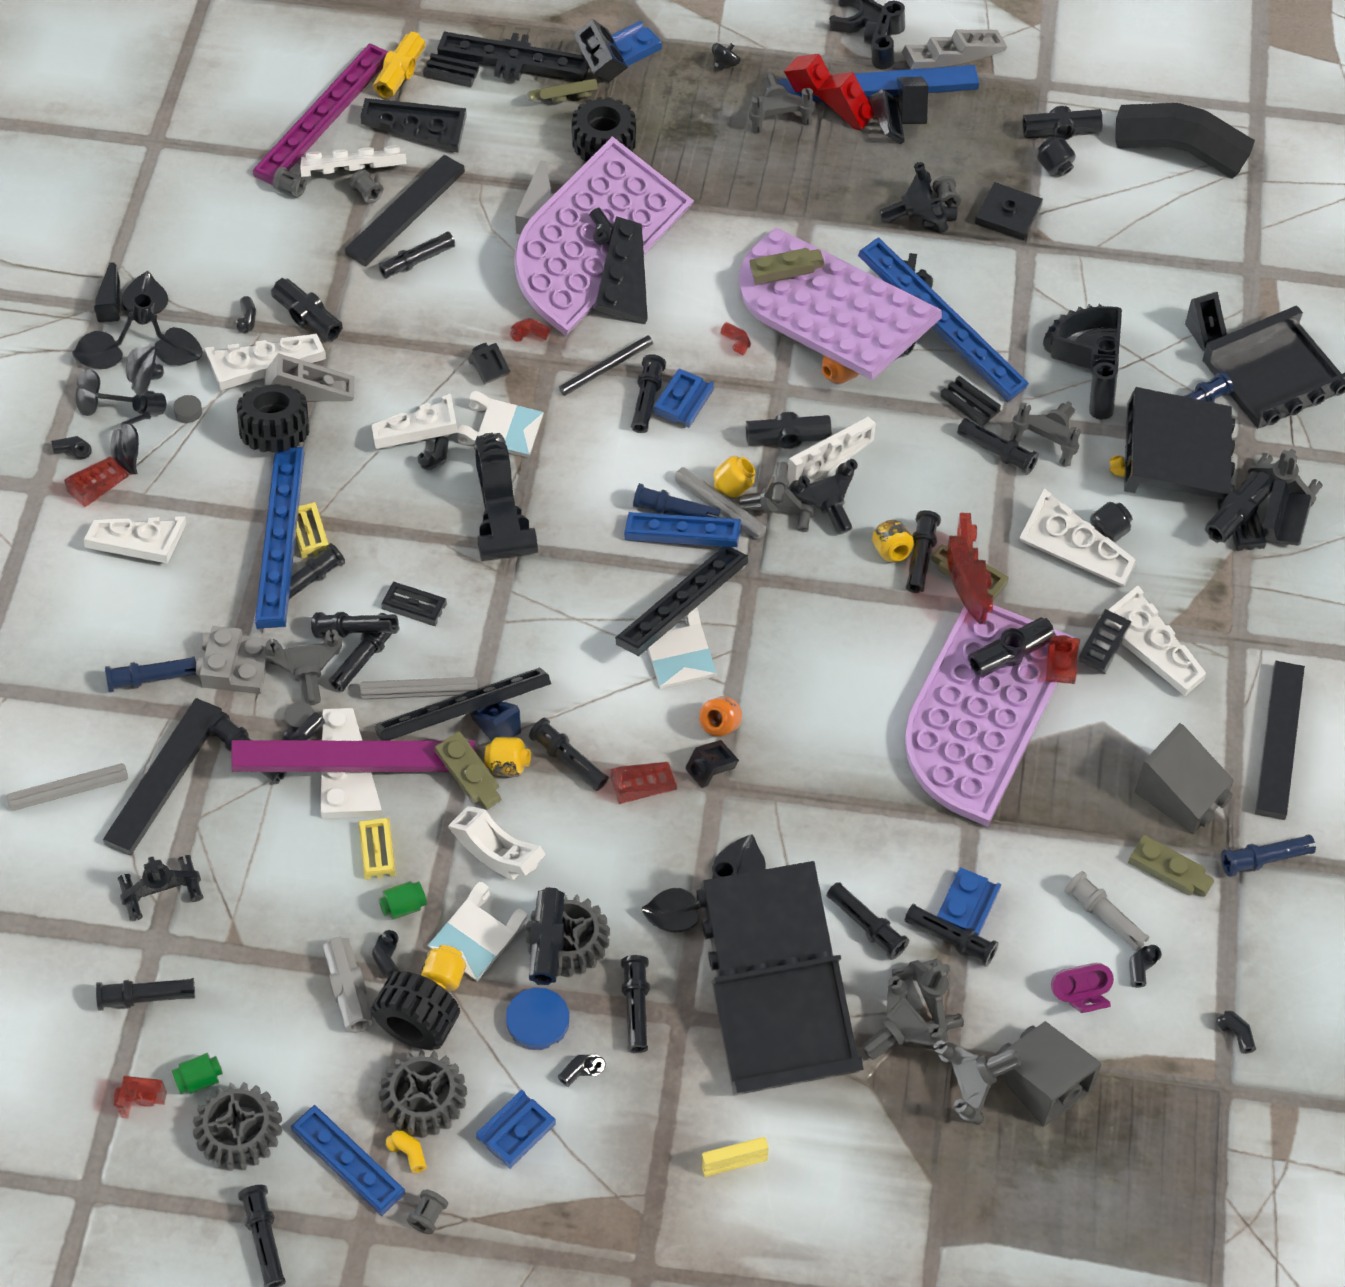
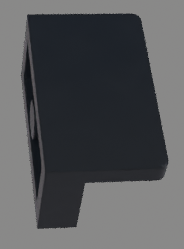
(1286, 515)

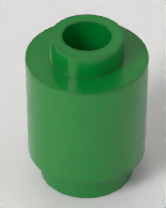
(402, 900)
(197, 1073)

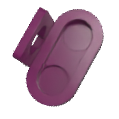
(1083, 985)

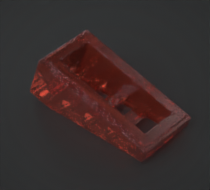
(93, 491)
(631, 773)

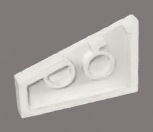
(421, 425)
(143, 540)

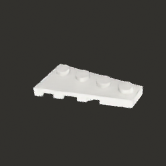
(352, 161)
(246, 364)
(831, 452)
(1068, 537)
(1156, 642)
(346, 792)

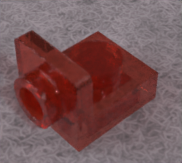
(1062, 659)
(141, 1091)

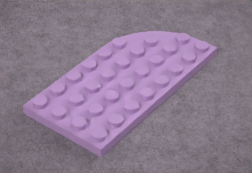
(556, 251)
(837, 309)
(973, 729)

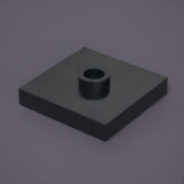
(1009, 211)

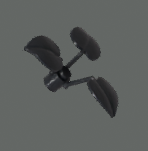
(143, 300)
(139, 370)
(676, 908)

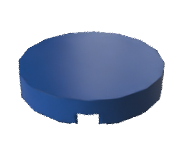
(537, 1018)

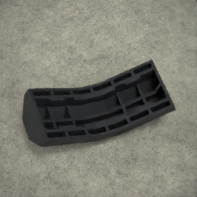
(1186, 130)

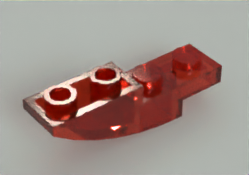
(967, 571)

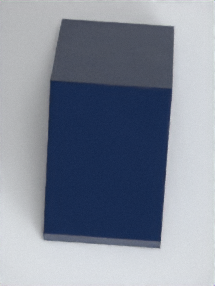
(498, 720)

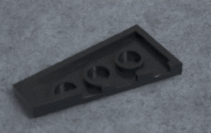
(422, 122)
(623, 275)

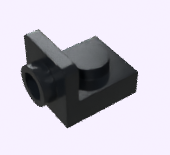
(489, 362)
(709, 761)

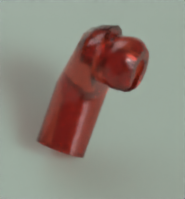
(527, 327)
(740, 336)

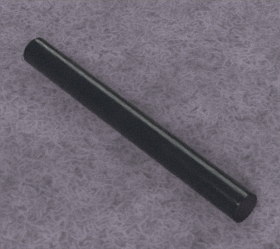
(606, 365)

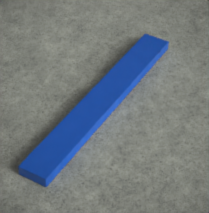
(938, 80)
(951, 326)
(279, 539)

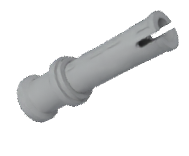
(1096, 901)

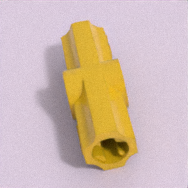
(399, 65)

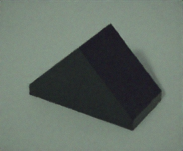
(913, 99)
(1205, 319)

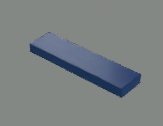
(682, 529)
(348, 1160)

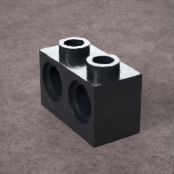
(600, 50)

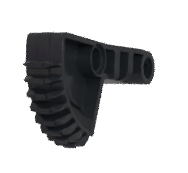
(1093, 350)
(503, 527)

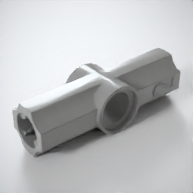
(347, 984)

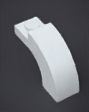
(493, 845)

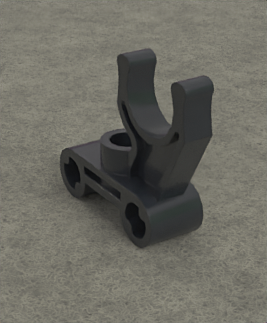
(879, 25)

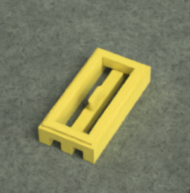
(313, 547)
(379, 870)
(734, 1156)

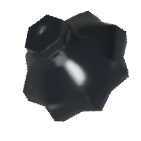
(724, 56)

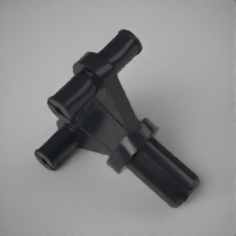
(918, 202)
(828, 494)
(158, 878)

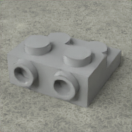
(232, 661)

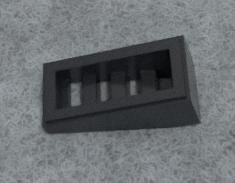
(888, 114)
(108, 297)
(1094, 662)

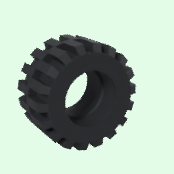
(599, 121)
(273, 418)
(415, 1010)

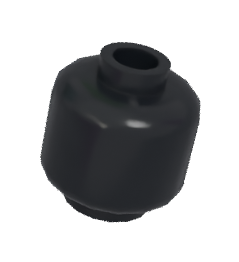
(1056, 156)
(1112, 520)

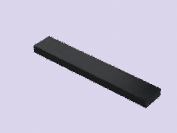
(404, 210)
(681, 600)
(462, 704)
(1279, 740)
(161, 778)

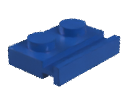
(636, 42)
(683, 398)
(969, 900)
(515, 1129)

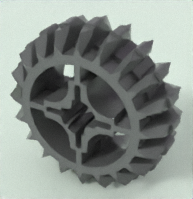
(579, 921)
(439, 1075)
(250, 1123)

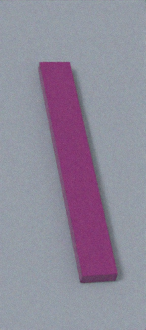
(322, 113)
(336, 756)

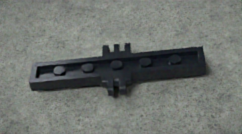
(513, 56)

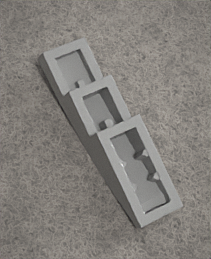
(954, 50)

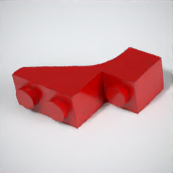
(838, 91)

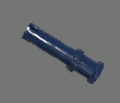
(1213, 388)
(662, 502)
(135, 675)
(1254, 856)

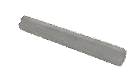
(716, 499)
(417, 687)
(67, 787)

